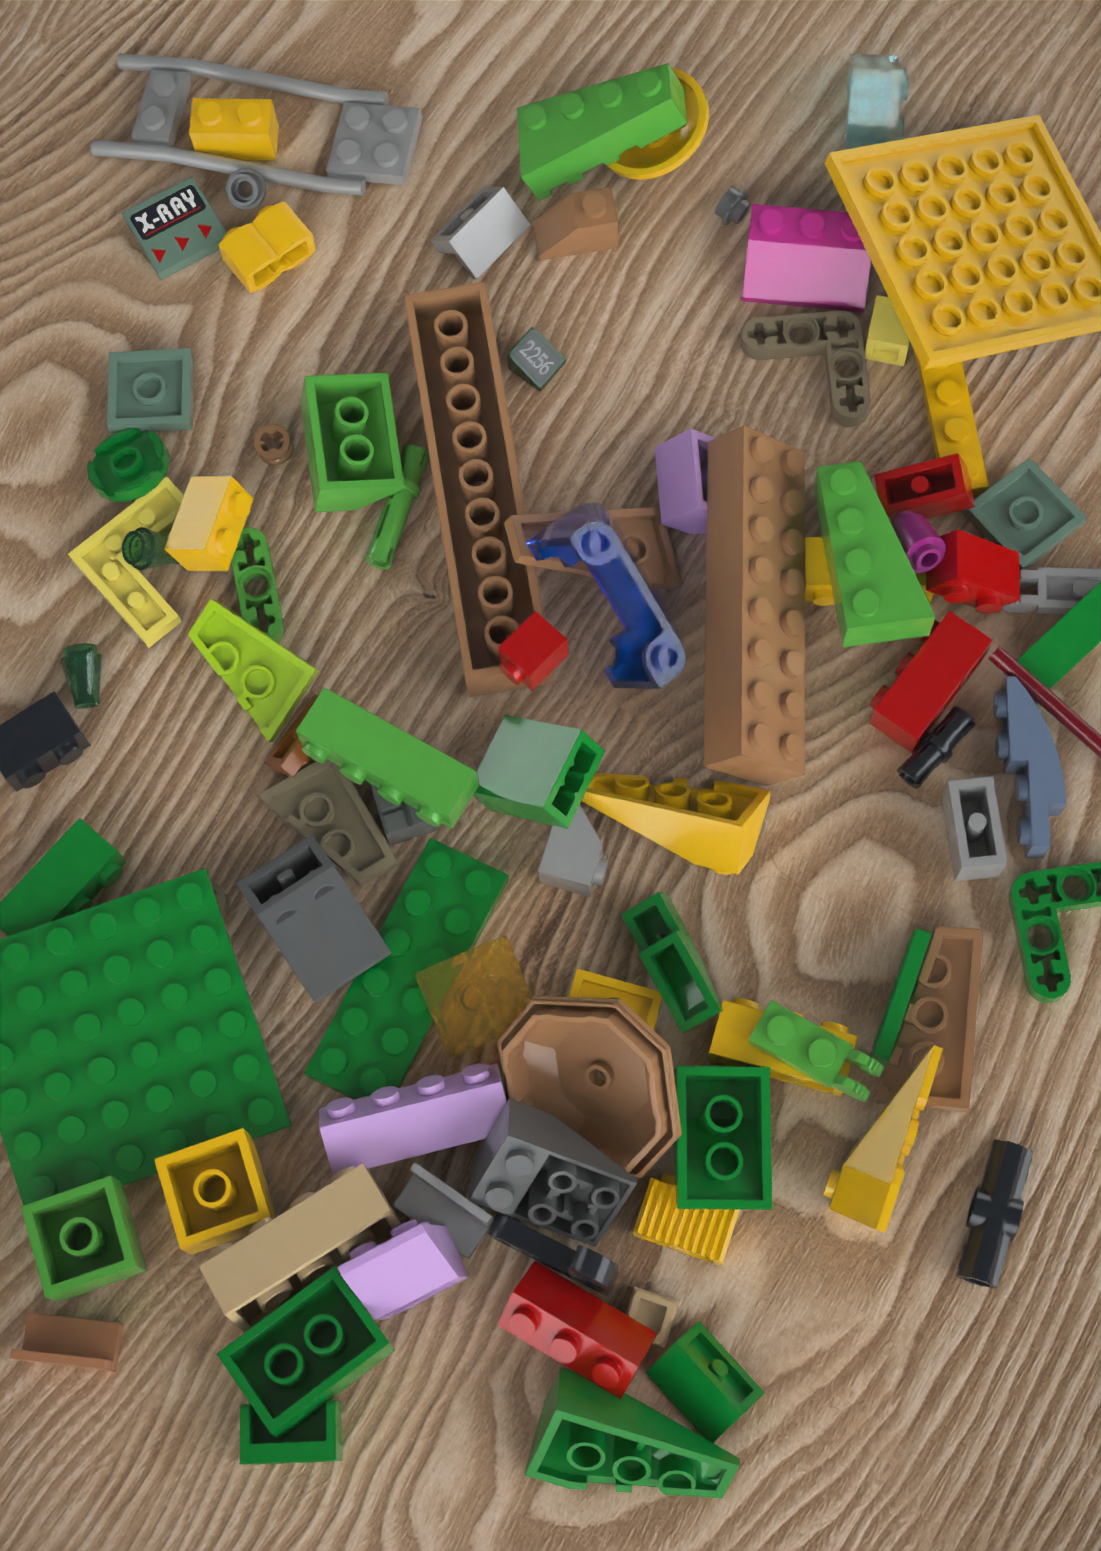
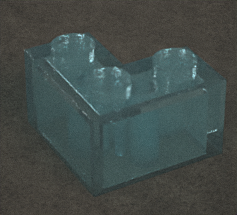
(873, 100)

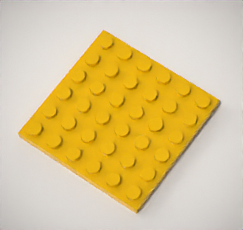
(976, 238)

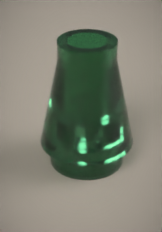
(146, 549)
(83, 674)

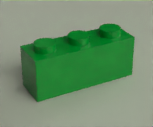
(62, 880)

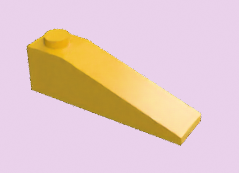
(699, 824)

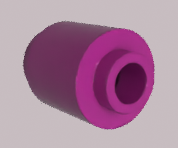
(919, 541)

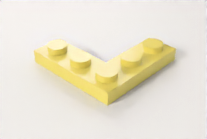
(119, 582)

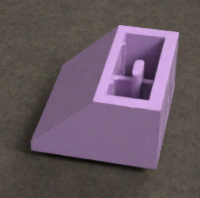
(404, 1269)

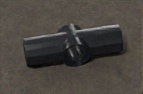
(994, 1214)

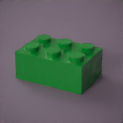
(305, 1352)

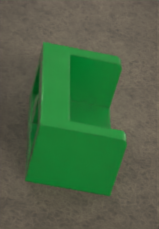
(311, 1441)

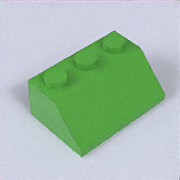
(350, 440)

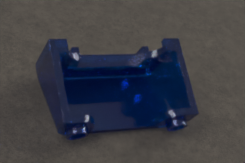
(650, 646)

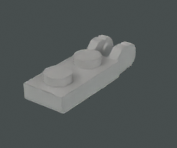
(1055, 589)

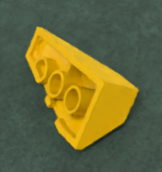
(874, 1169)

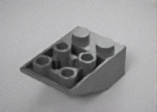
(313, 918)
(548, 1175)

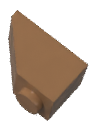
(578, 225)

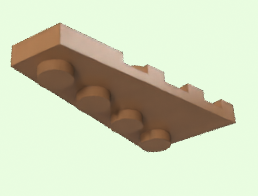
(639, 526)
(942, 1016)

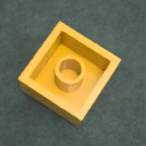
(215, 1190)

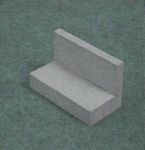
(482, 230)
(434, 1201)

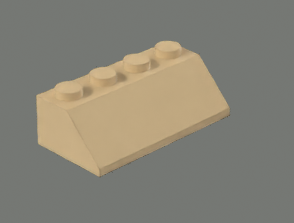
(298, 1246)

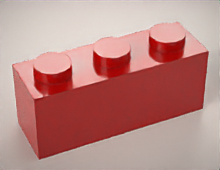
(929, 680)
(577, 1329)

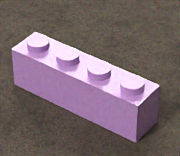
(413, 1118)

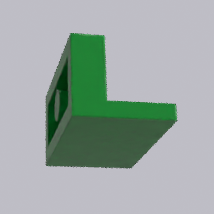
(705, 1382)

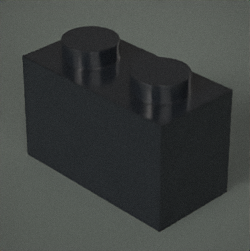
(39, 742)

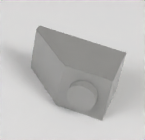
(573, 857)

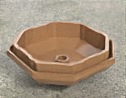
(553, 1065)

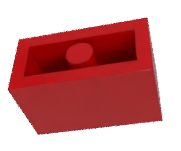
(926, 488)
(976, 573)

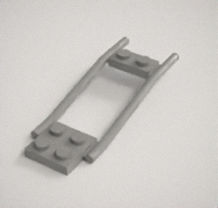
(369, 145)

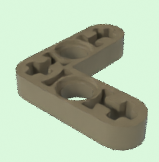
(832, 347)

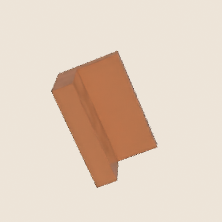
(70, 1342)

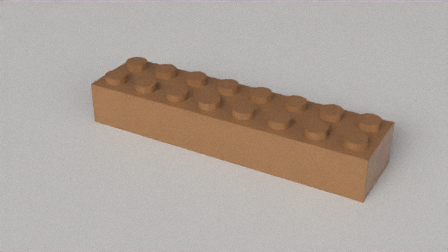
(755, 608)

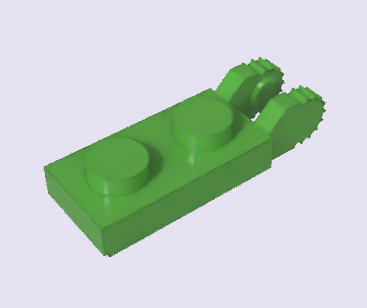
(811, 1050)

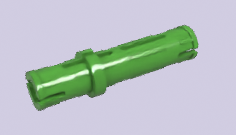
(397, 508)

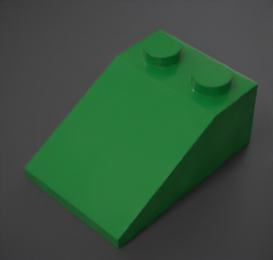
(725, 1138)

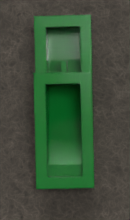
(672, 961)

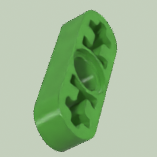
(244, 573)

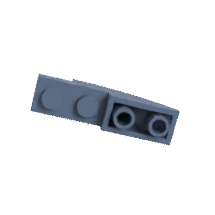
(1029, 751)

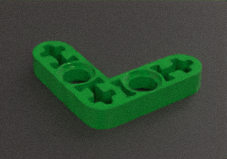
(1045, 914)

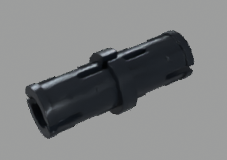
(936, 747)

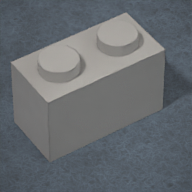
(974, 828)

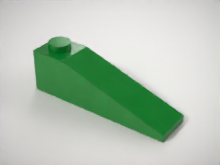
(612, 1440)

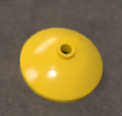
(676, 147)

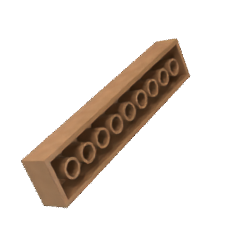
(472, 475)

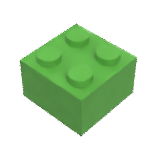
(84, 1239)

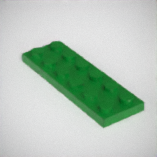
(384, 1009)

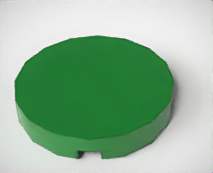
(128, 465)

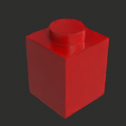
(532, 651)

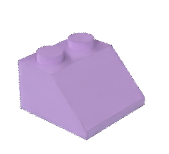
(683, 481)

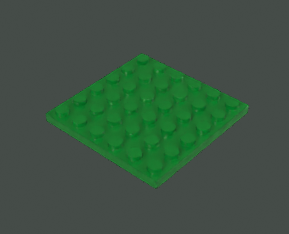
(127, 1040)

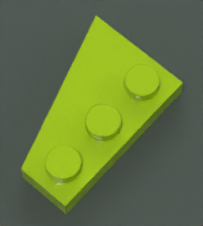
(254, 666)

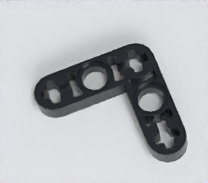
(580, 1265)

